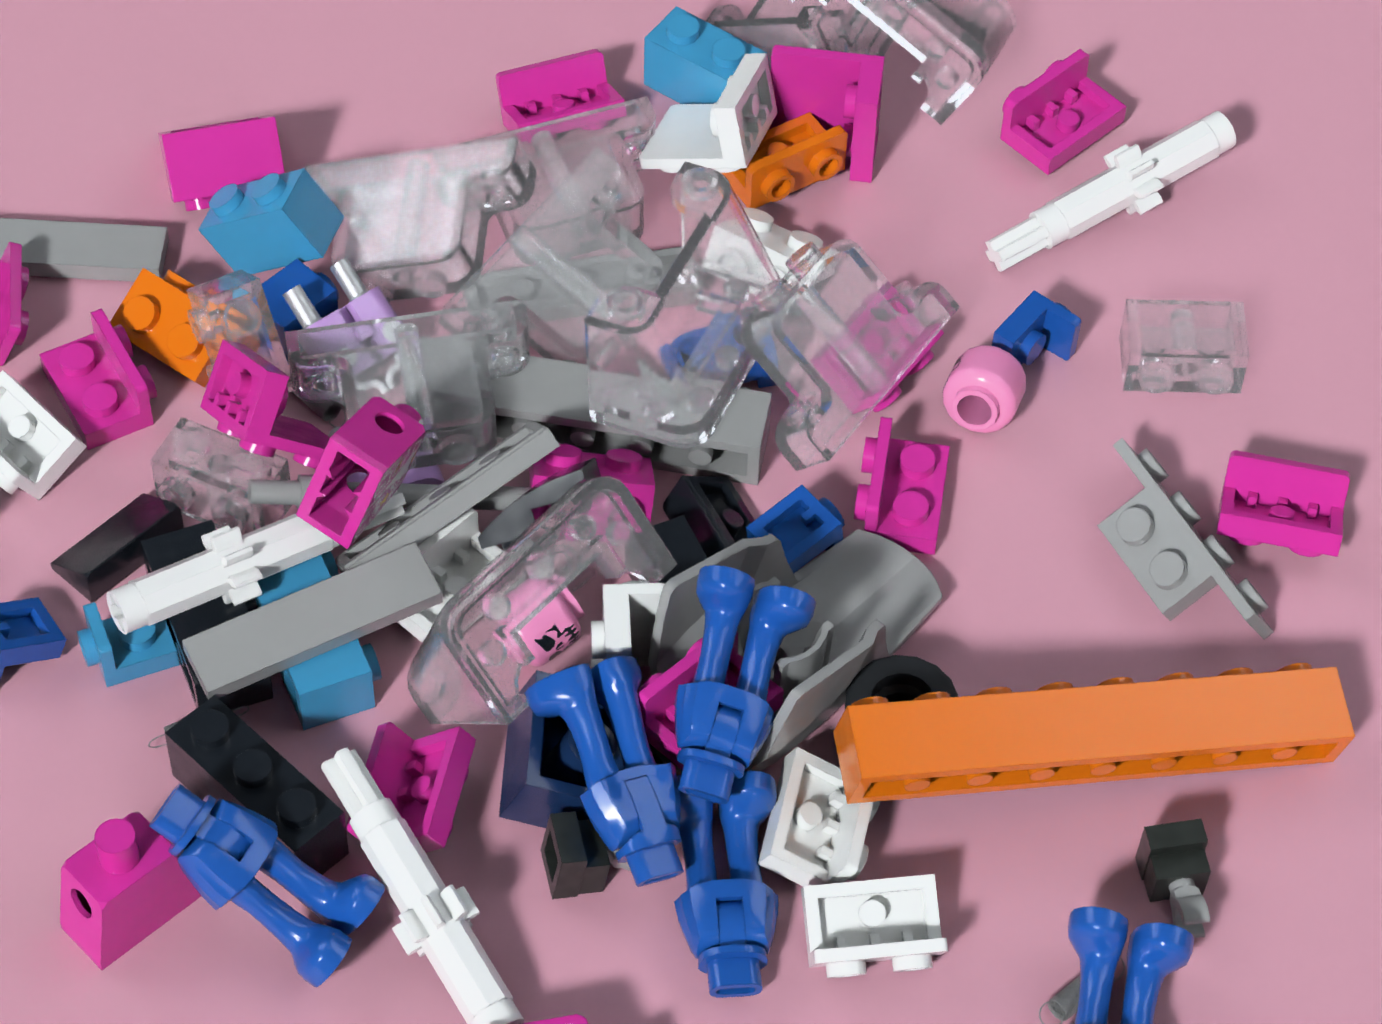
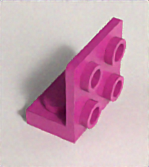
(837, 91)
(248, 402)

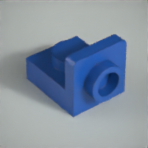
(1038, 325)
(802, 526)
(28, 633)

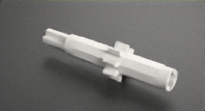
(1128, 184)
(226, 568)
(432, 915)

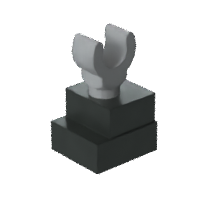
(575, 856)
(1177, 869)

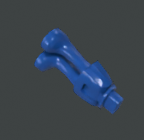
(725, 724)
(627, 807)
(225, 848)
(731, 919)
(1151, 955)

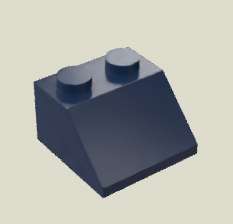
(544, 766)

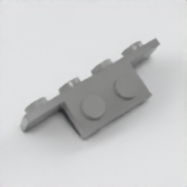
(1167, 553)

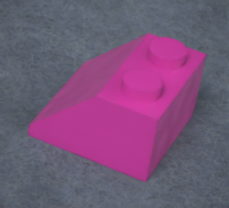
(219, 154)

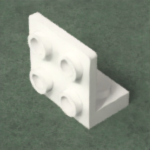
(719, 133)

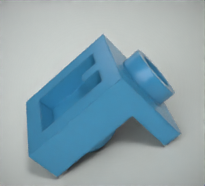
(125, 655)

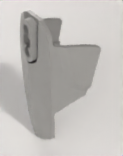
(866, 608)

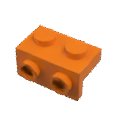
(790, 160)
(159, 323)

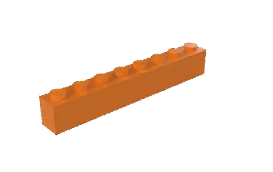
(1091, 732)

